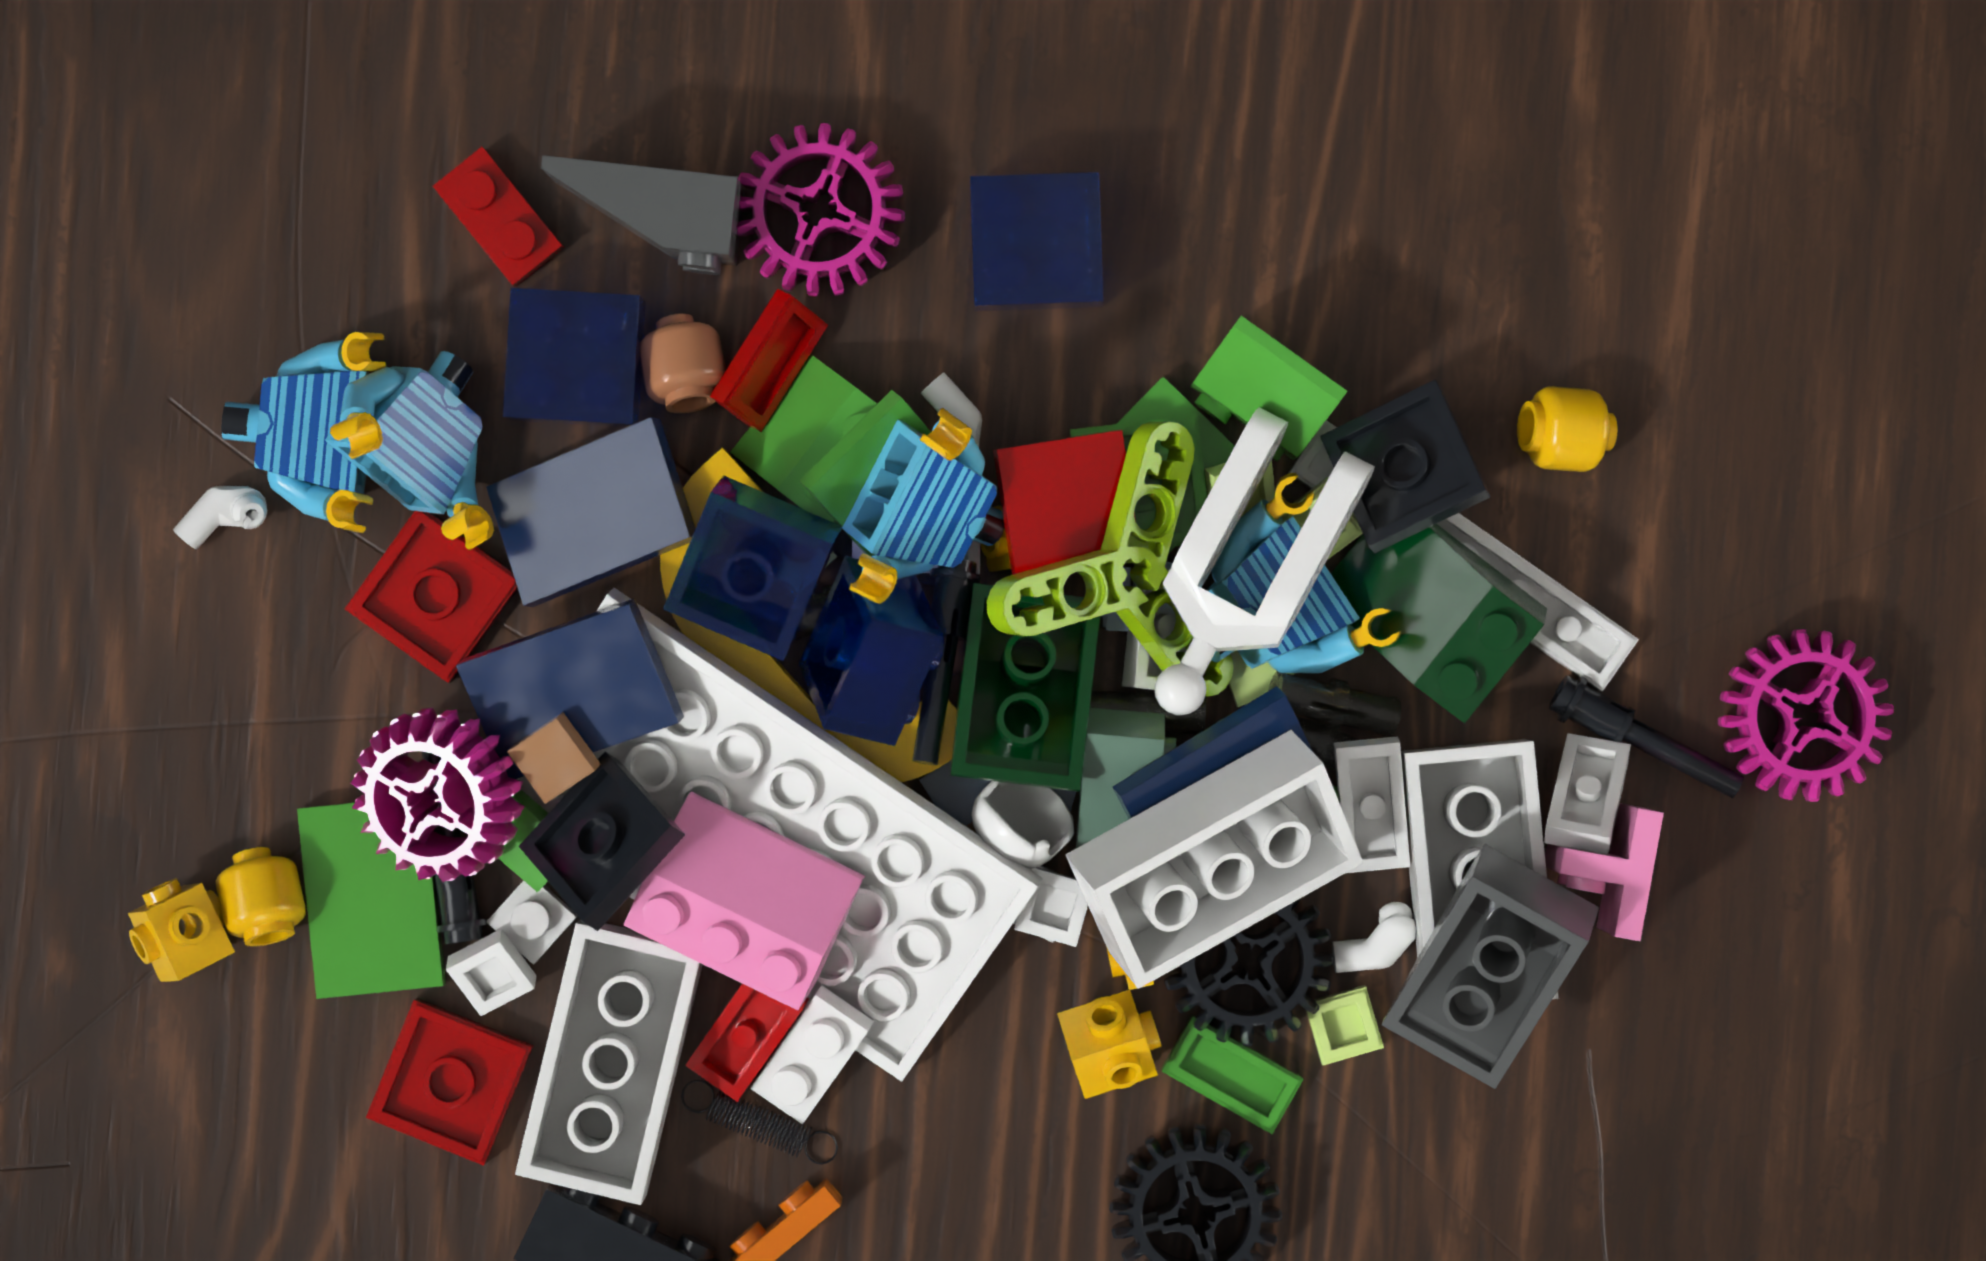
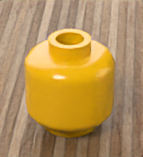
(1566, 429)
(260, 897)

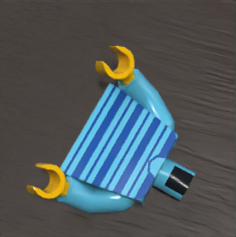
(295, 421)
(418, 441)
(922, 505)
(1322, 629)

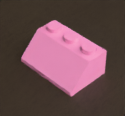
(745, 902)

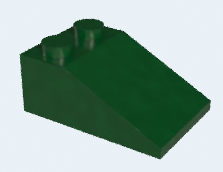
(1454, 614)
(1024, 699)

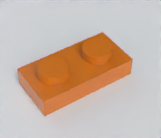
(802, 1212)

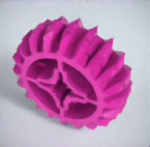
(839, 159)
(1822, 692)
(469, 785)

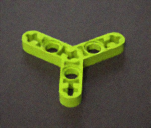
(1121, 544)

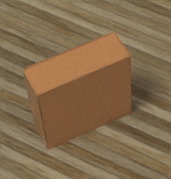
(554, 758)

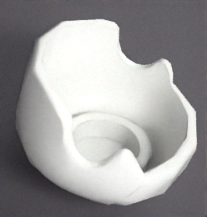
(1022, 822)

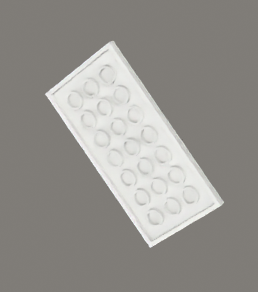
(930, 887)

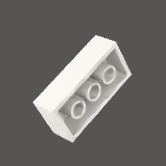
(1459, 803)
(1215, 858)
(609, 1063)

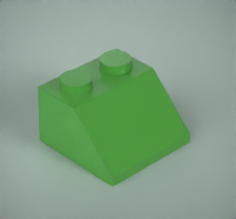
(1260, 372)
(802, 430)

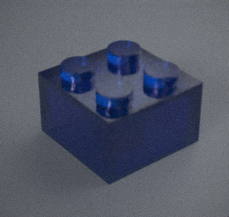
(1036, 241)
(574, 357)
(752, 567)
(870, 657)

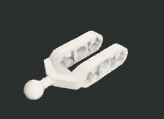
(1218, 623)

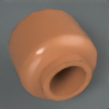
(682, 363)

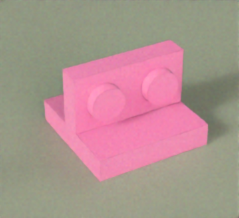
(1621, 875)

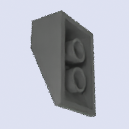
(674, 210)
(1491, 966)

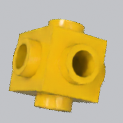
(179, 930)
(1110, 1043)

